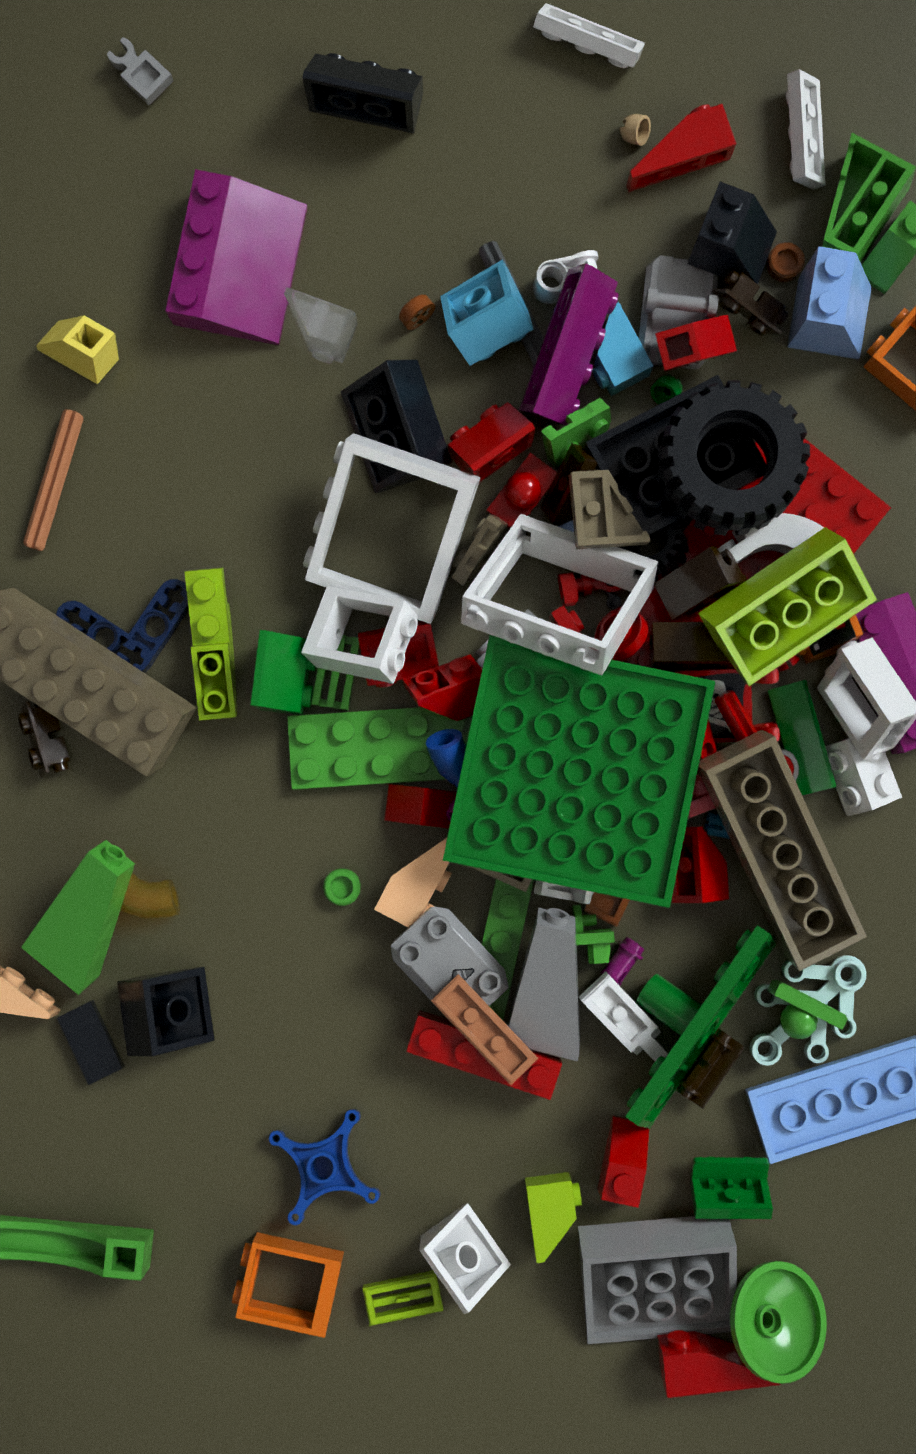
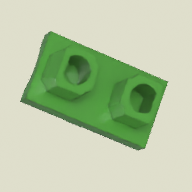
(597, 940)

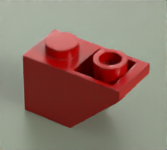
(695, 342)
(447, 688)

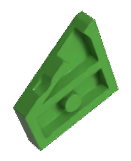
(581, 427)

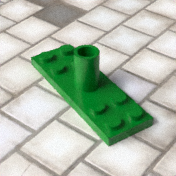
(692, 1022)

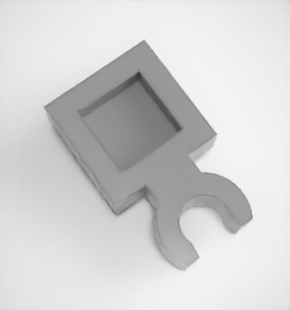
(141, 73)

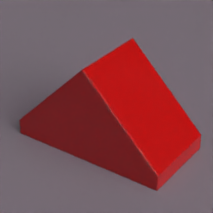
(418, 805)

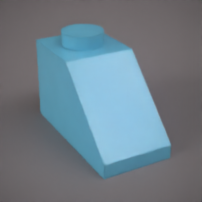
(621, 356)

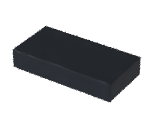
(90, 1042)

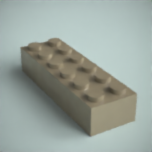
(88, 685)
(781, 849)

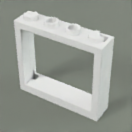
(412, 464)
(558, 548)

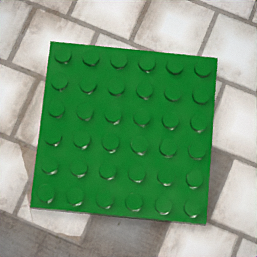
(579, 773)

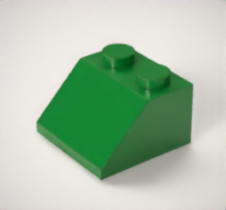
(281, 674)

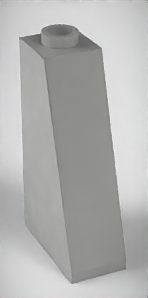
(547, 991)

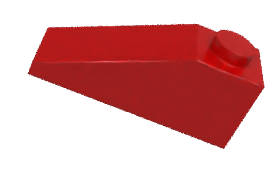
(693, 144)
(702, 1365)

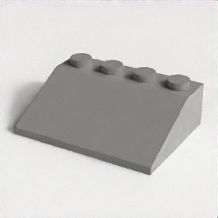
(657, 1277)

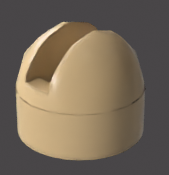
(636, 129)

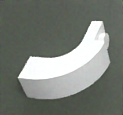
(779, 535)

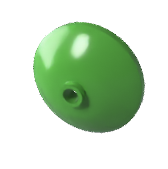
(793, 1324)

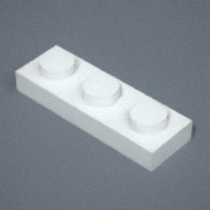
(588, 36)
(805, 129)

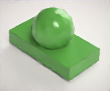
(800, 1016)

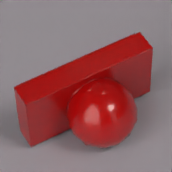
(523, 490)

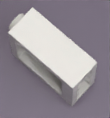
(331, 622)
(881, 687)

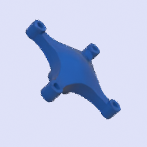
(324, 1167)

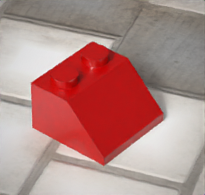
(492, 441)

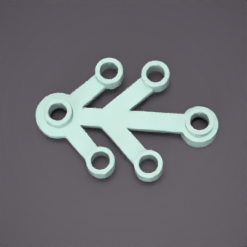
(834, 986)

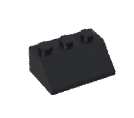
(363, 92)
(396, 410)

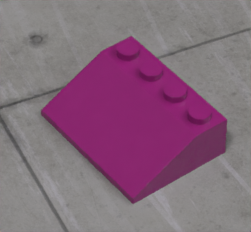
(235, 259)

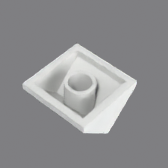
(463, 1256)

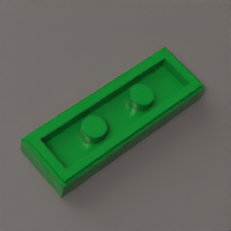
(802, 736)

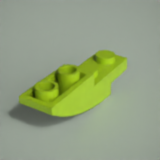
(212, 644)

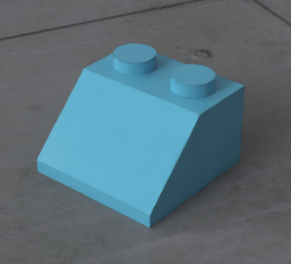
(485, 313)

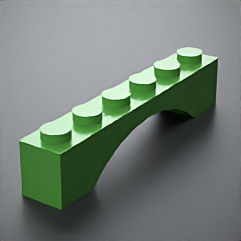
(91, 1247)

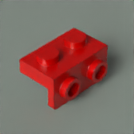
(419, 654)

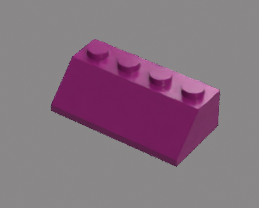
(569, 344)
(894, 631)

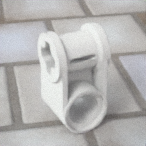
(558, 269)

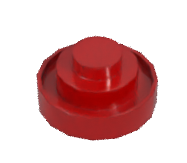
(634, 638)

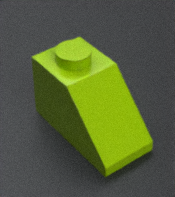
(551, 1210)

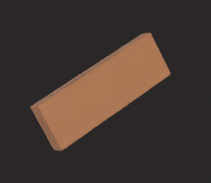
(484, 1029)

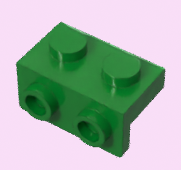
(730, 1188)

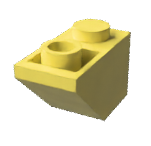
(81, 347)

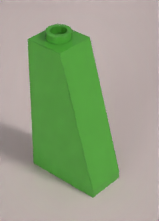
(81, 920)

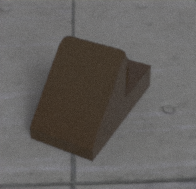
(558, 499)

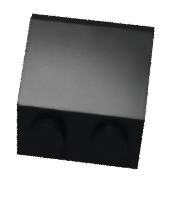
(733, 235)
(165, 1011)

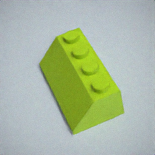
(788, 605)

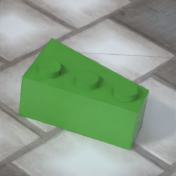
(866, 196)

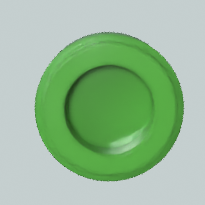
(342, 887)

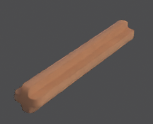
(53, 480)

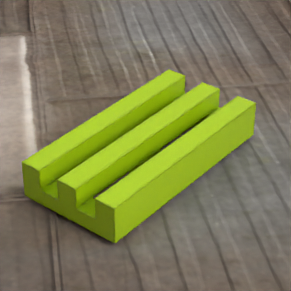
(400, 1283)

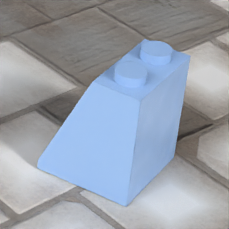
(831, 305)

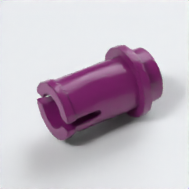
(623, 959)

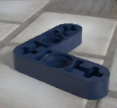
(138, 636)

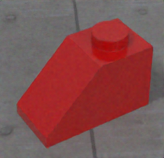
(701, 870)
(624, 1163)

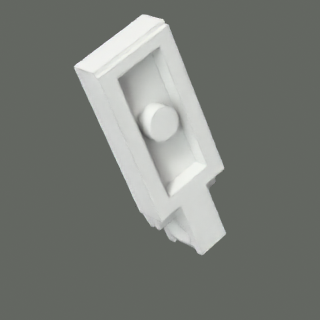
(623, 1016)

